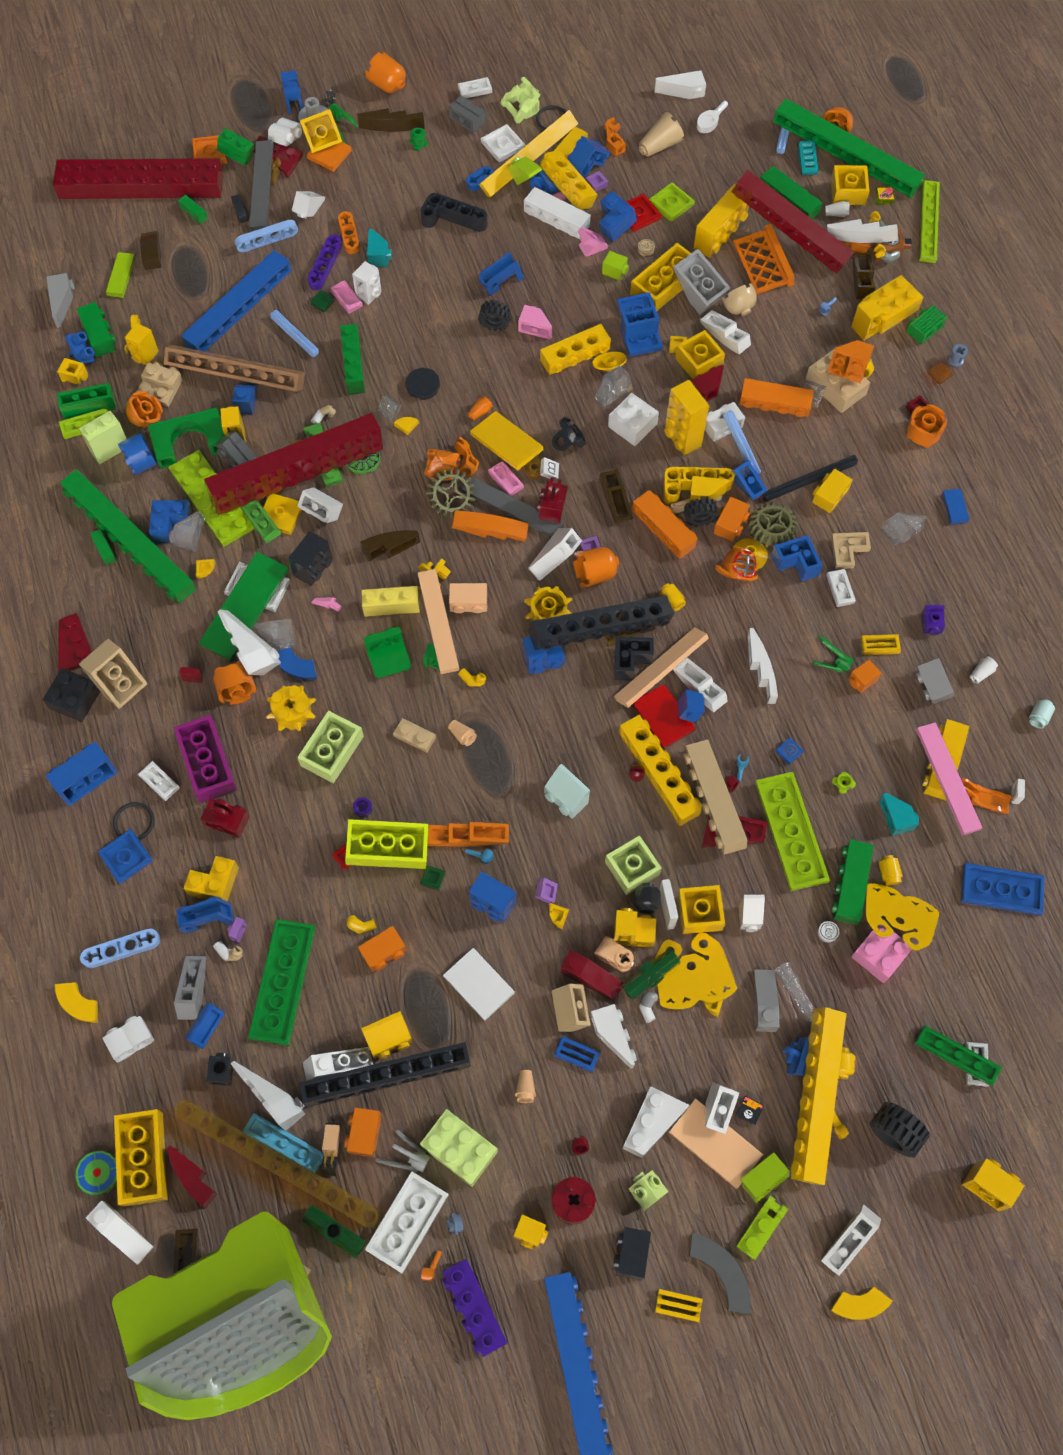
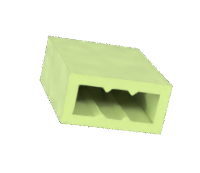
(103, 437)

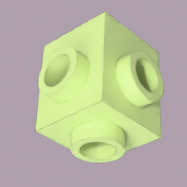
(647, 1189)

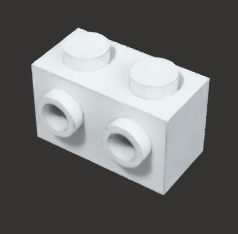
(367, 282)
(320, 505)

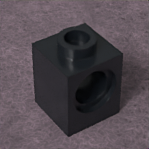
(222, 1078)

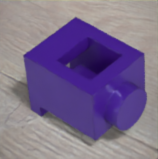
(933, 619)

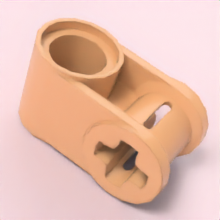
(612, 953)

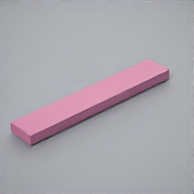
(949, 779)

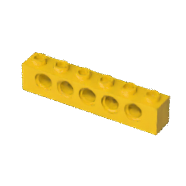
(681, 812)

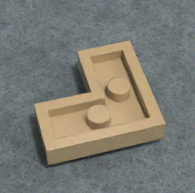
(845, 544)

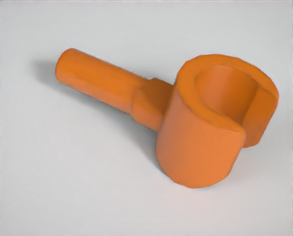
(428, 1273)

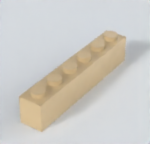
(716, 797)

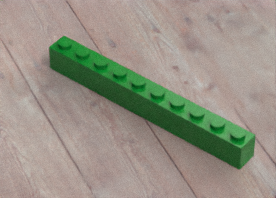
(848, 147)
(128, 536)

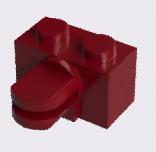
(553, 501)
(224, 817)

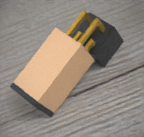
(330, 1149)

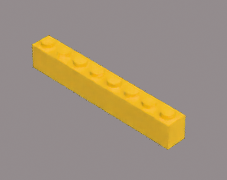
(818, 1096)

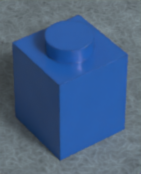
(691, 706)

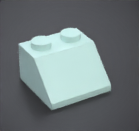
(566, 792)

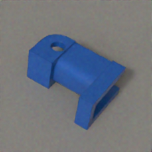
(291, 88)
(499, 272)
(204, 912)

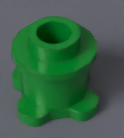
(418, 138)

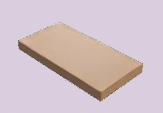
(724, 1153)

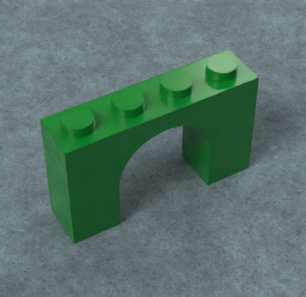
(166, 432)

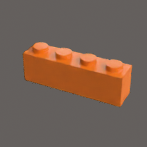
(776, 397)
(664, 524)

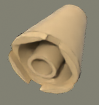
(661, 136)

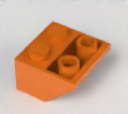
(851, 360)

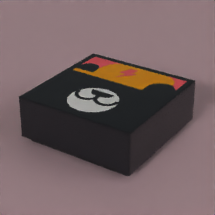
(749, 1110)

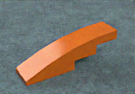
(487, 524)
(468, 834)

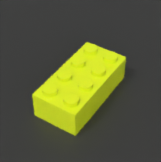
(387, 844)

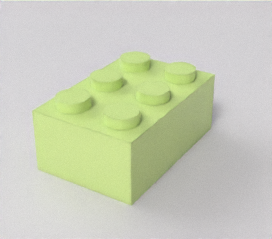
(330, 746)
(459, 1147)

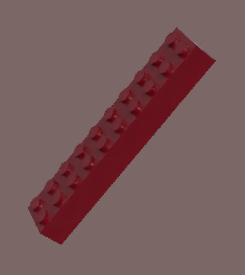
(138, 178)
(294, 464)

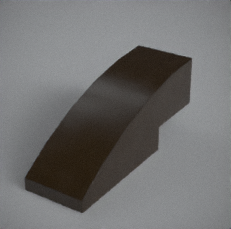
(150, 250)
(863, 275)
(616, 496)
(389, 543)

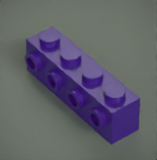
(475, 1308)

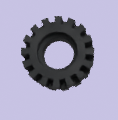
(494, 315)
(701, 512)

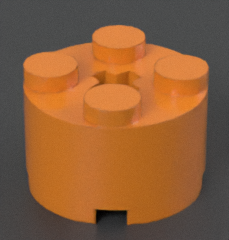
(926, 425)
(233, 683)

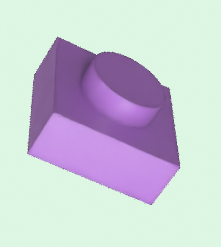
(597, 181)
(589, 543)
(546, 890)
(236, 929)

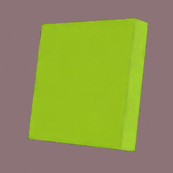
(672, 202)

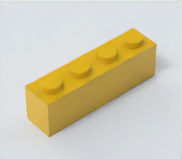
(954, 736)

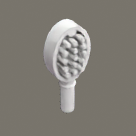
(709, 119)

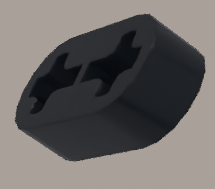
(239, 208)

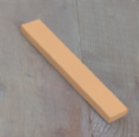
(438, 621)
(661, 667)

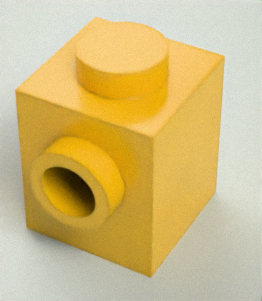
(530, 1232)

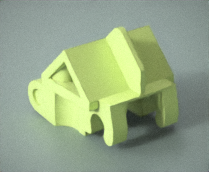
(526, 96)

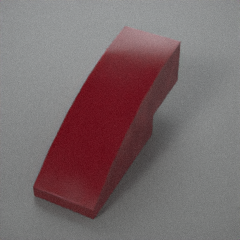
(190, 1177)

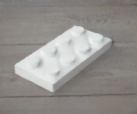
(406, 1222)

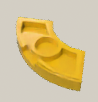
(75, 1003)
(861, 1306)

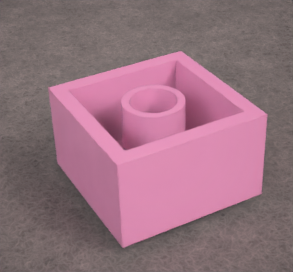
(881, 954)

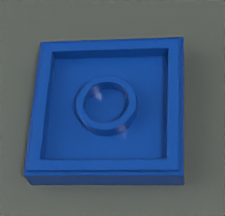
(125, 856)

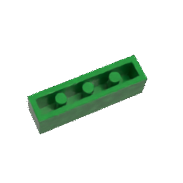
(792, 192)
(352, 359)
(853, 882)

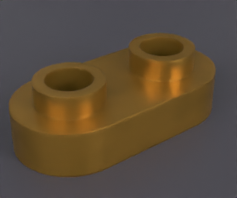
(531, 473)

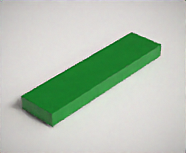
(958, 1055)

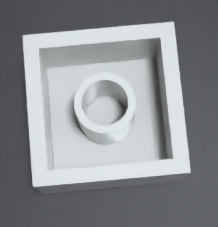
(633, 419)

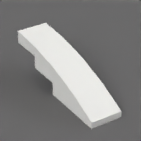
(863, 233)
(760, 661)

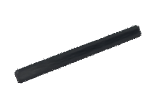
(809, 478)

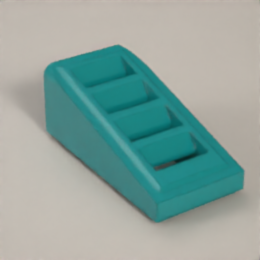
(804, 148)

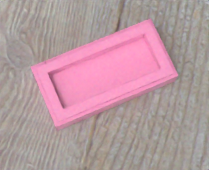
(346, 297)
(505, 478)

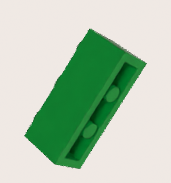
(97, 329)
(86, 400)

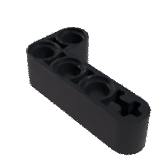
(454, 211)

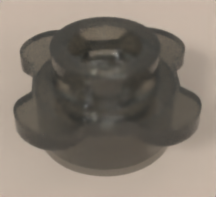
(330, 97)

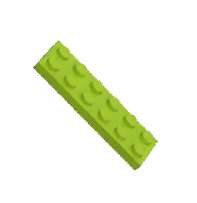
(190, 476)
(792, 831)

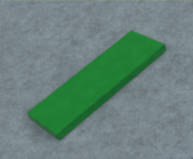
(245, 602)
(282, 982)

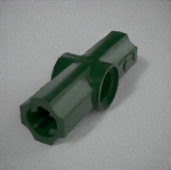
(650, 974)
(345, 1239)

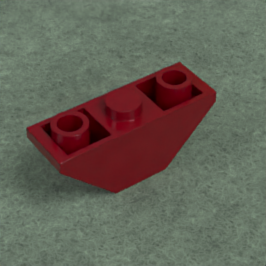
(709, 382)

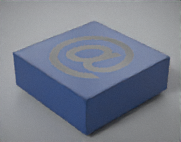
(789, 751)

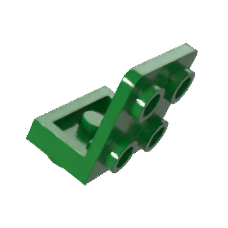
(387, 652)

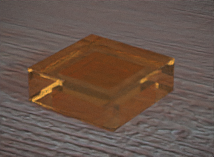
(940, 373)

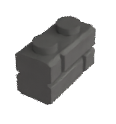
(467, 114)
(234, 449)

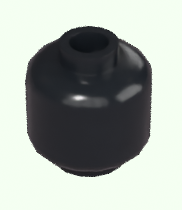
(647, 898)

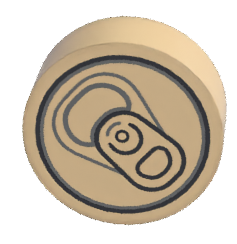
(646, 247)

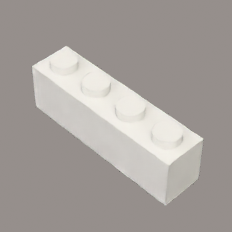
(556, 212)

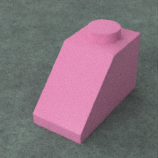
(534, 322)

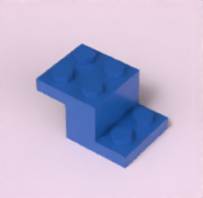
(639, 324)

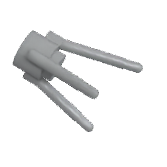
(417, 1159)

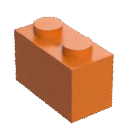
(731, 519)
(382, 949)
(363, 1132)

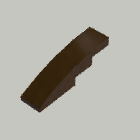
(385, 121)
(186, 1248)

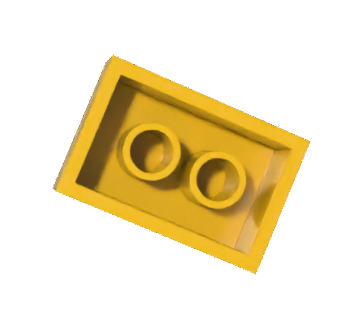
(898, 301)

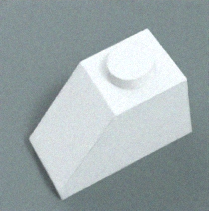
(307, 203)
(751, 912)
(720, 1107)

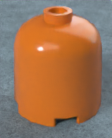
(386, 73)
(595, 566)

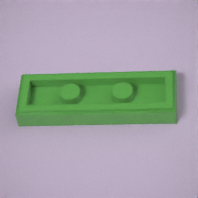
(261, 521)

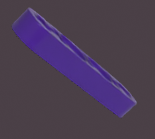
(326, 262)

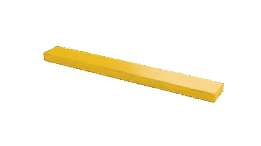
(532, 150)

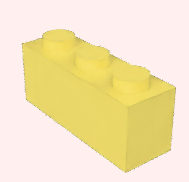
(390, 601)

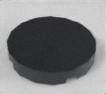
(422, 383)

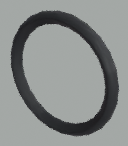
(545, 108)
(152, 819)

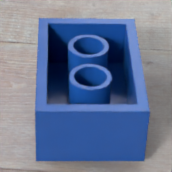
(81, 773)

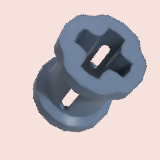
(958, 353)

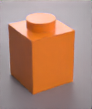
(864, 676)

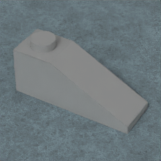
(60, 296)
(190, 988)
(766, 1001)

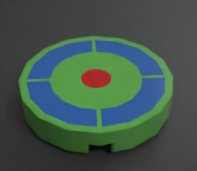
(97, 1173)

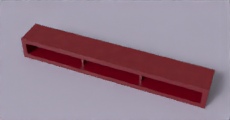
(792, 221)

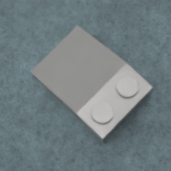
(700, 281)

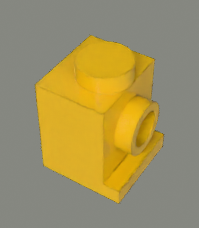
(72, 371)

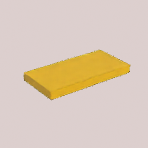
(506, 440)

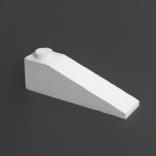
(253, 652)
(277, 1102)

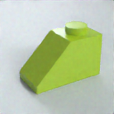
(523, 169)

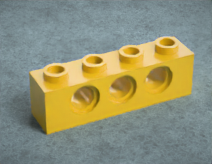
(568, 180)
(575, 349)

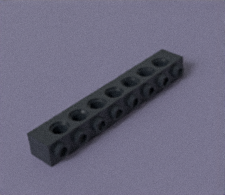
(600, 622)
(384, 1074)

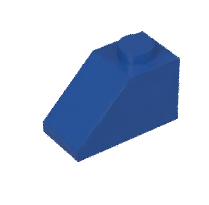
(245, 397)
(748, 480)

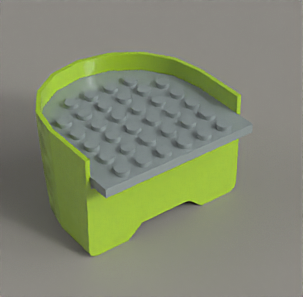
(223, 1325)

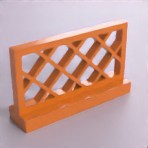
(770, 244)

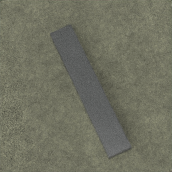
(261, 185)
(511, 507)

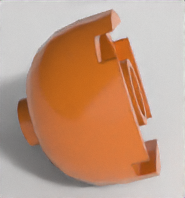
(840, 117)
(143, 409)

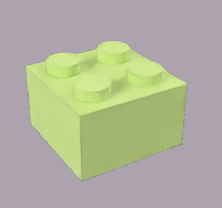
(633, 865)

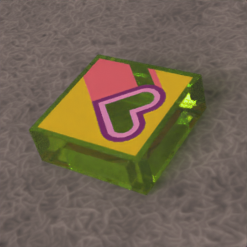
(885, 195)

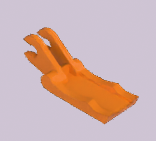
(987, 798)

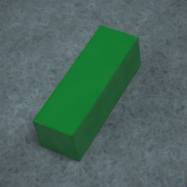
(192, 209)
(103, 547)

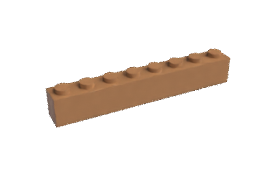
(234, 368)

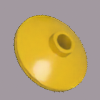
(609, 361)
(759, 550)

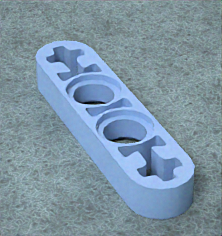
(266, 236)
(121, 951)

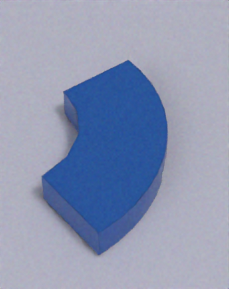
(295, 666)

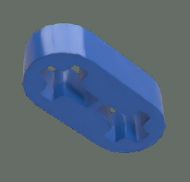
(477, 177)

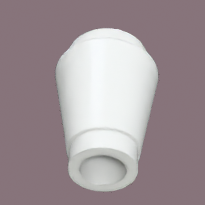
(837, 209)
(984, 669)

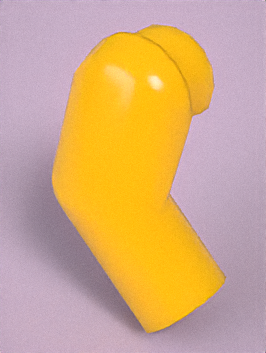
(470, 680)
(358, 926)

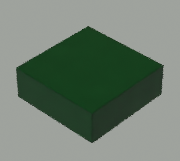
(322, 301)
(432, 878)

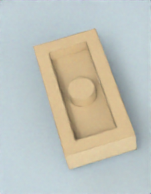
(414, 735)

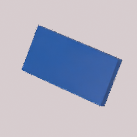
(1002, 889)

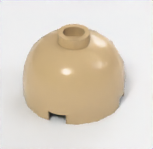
(740, 300)

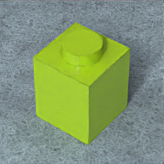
(615, 265)

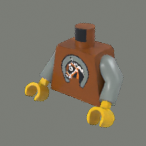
(888, 250)

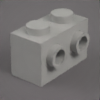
(935, 681)

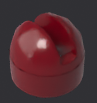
(637, 776)
(731, 783)
(580, 1145)

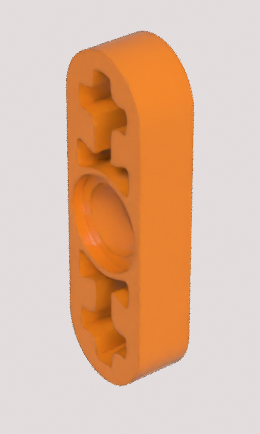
(348, 227)

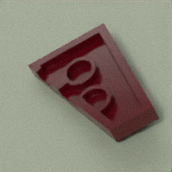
(288, 156)
(72, 643)
(754, 830)

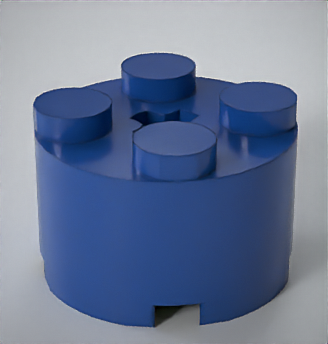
(137, 453)

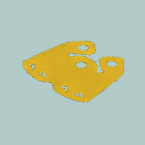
(895, 906)
(696, 983)

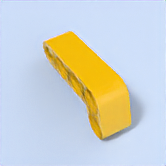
(681, 482)

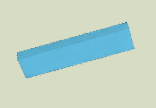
(284, 1143)

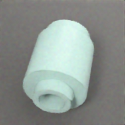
(1041, 713)

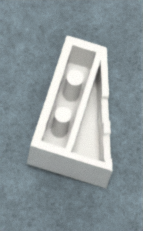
(653, 1120)

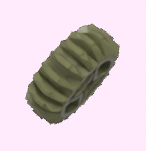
(466, 497)
(772, 525)

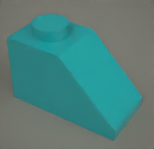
(378, 250)
(898, 815)

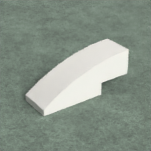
(726, 331)
(701, 682)

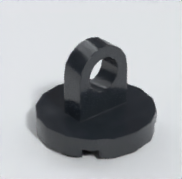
(570, 433)

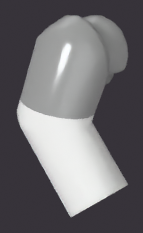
(646, 1004)

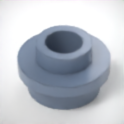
(455, 1223)

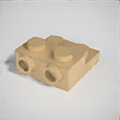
(160, 382)

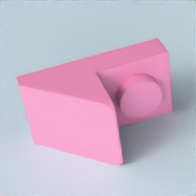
(591, 242)

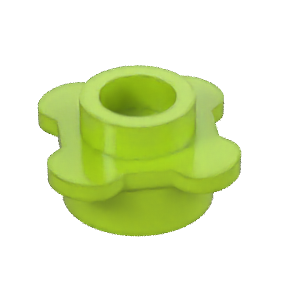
(844, 776)

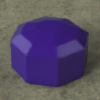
(362, 807)

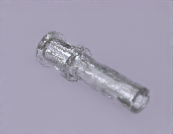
(791, 983)

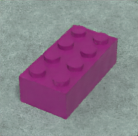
(205, 758)

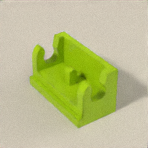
(765, 1177)

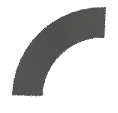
(727, 1269)

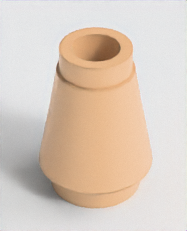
(463, 733)
(525, 1087)

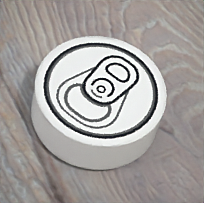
(828, 931)

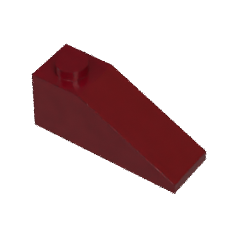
(591, 975)

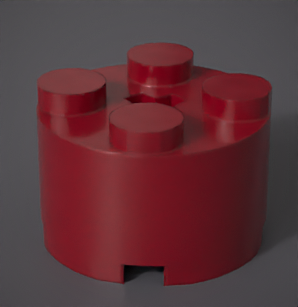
(560, 1200)

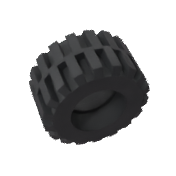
(899, 1129)

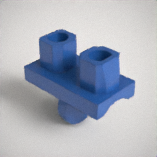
(543, 183)
(79, 348)
(796, 1056)

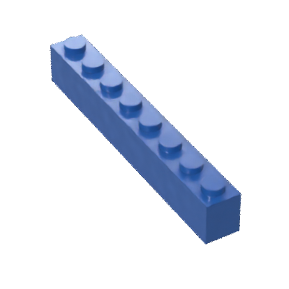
(236, 302)
(576, 1365)

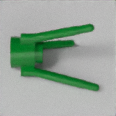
(338, 114)
(843, 661)

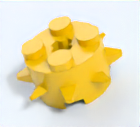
(547, 603)
(287, 698)

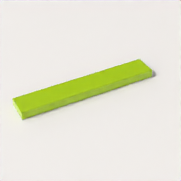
(929, 221)

